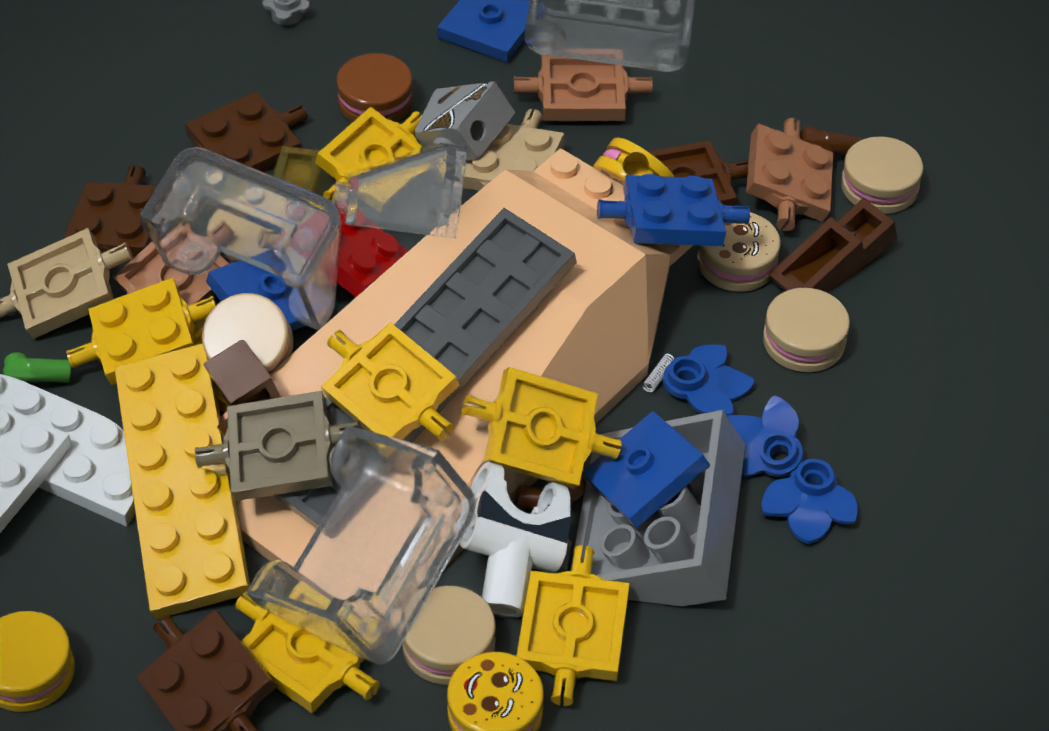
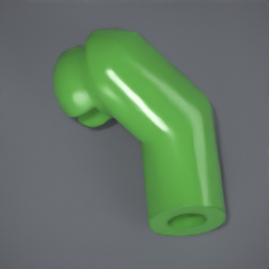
(36, 369)

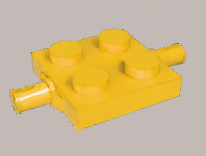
(367, 142)
(140, 327)
(390, 384)
(541, 427)
(573, 625)
(301, 662)

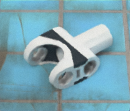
(515, 538)

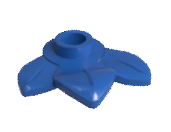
(706, 380)
(768, 436)
(810, 506)

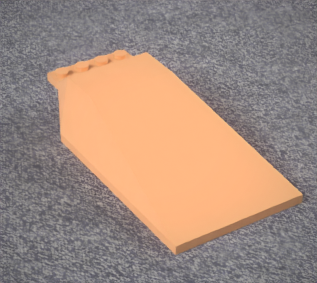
(585, 333)

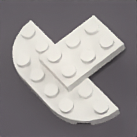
(60, 450)

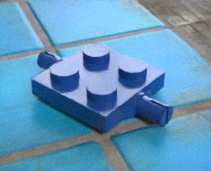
(673, 210)

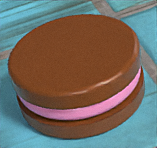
(375, 82)

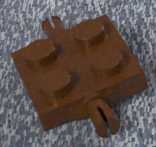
(247, 131)
(702, 161)
(114, 211)
(206, 677)

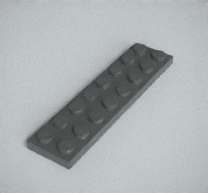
(466, 317)

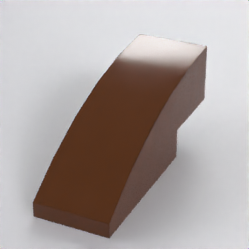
(837, 249)

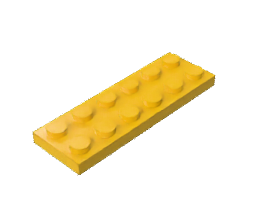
(182, 511)

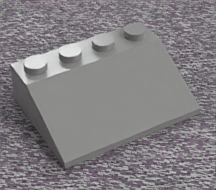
(687, 544)

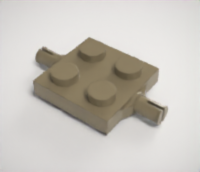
(276, 446)

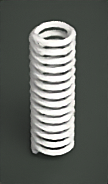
(655, 383)

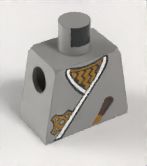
(465, 117)

